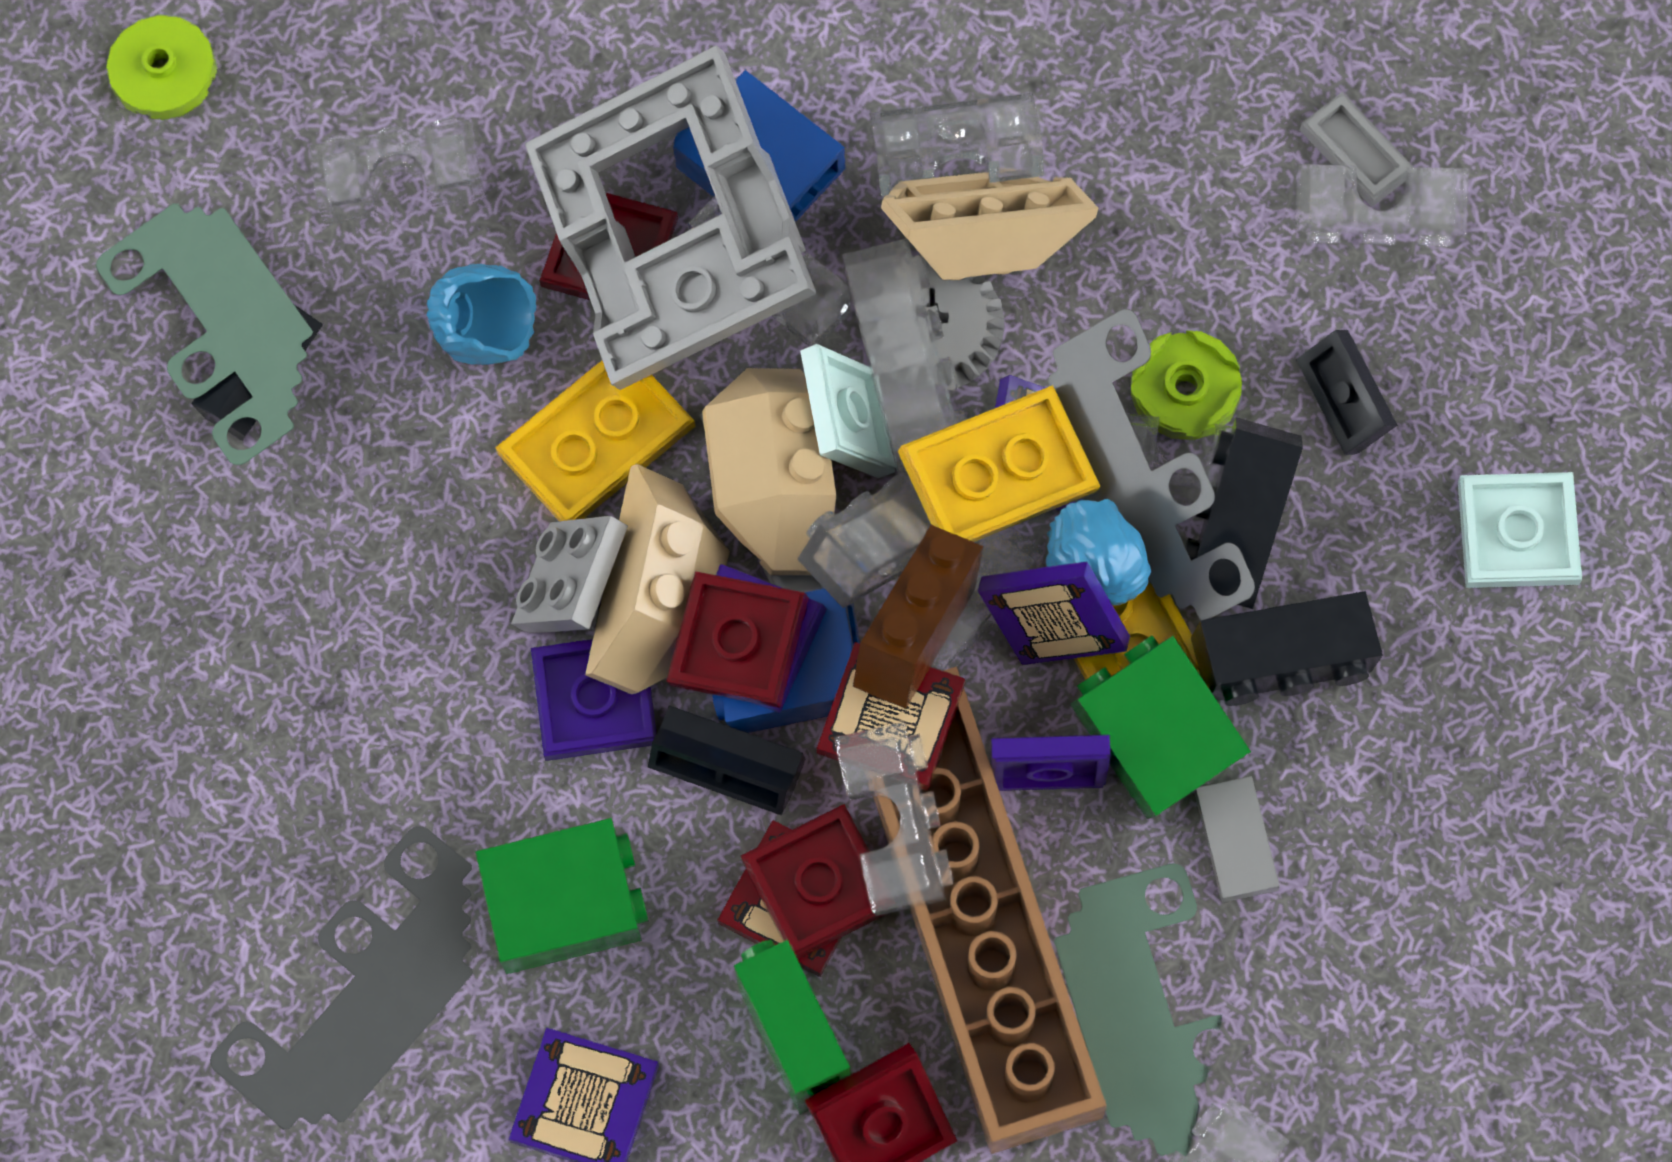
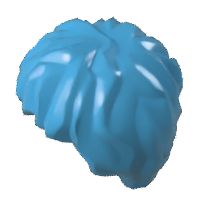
(482, 314)
(1106, 541)

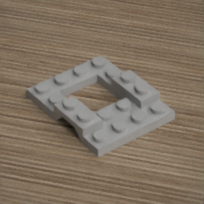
(703, 281)

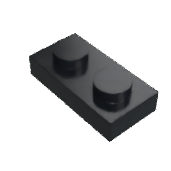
(1346, 392)

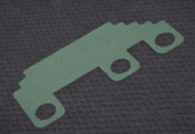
(240, 305)
(1123, 1014)

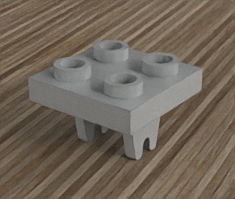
(569, 575)

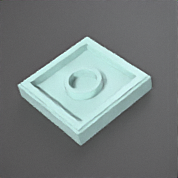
(846, 412)
(1519, 530)

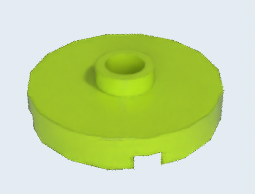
(164, 90)
(1193, 359)

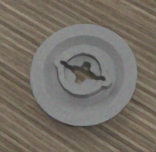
(973, 323)

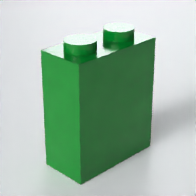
(1160, 724)
(561, 895)
(790, 1020)

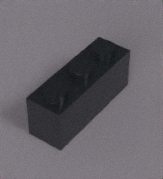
(1248, 500)
(1287, 648)

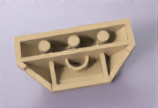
(986, 227)
(768, 465)
(651, 581)

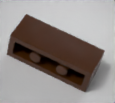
(917, 616)

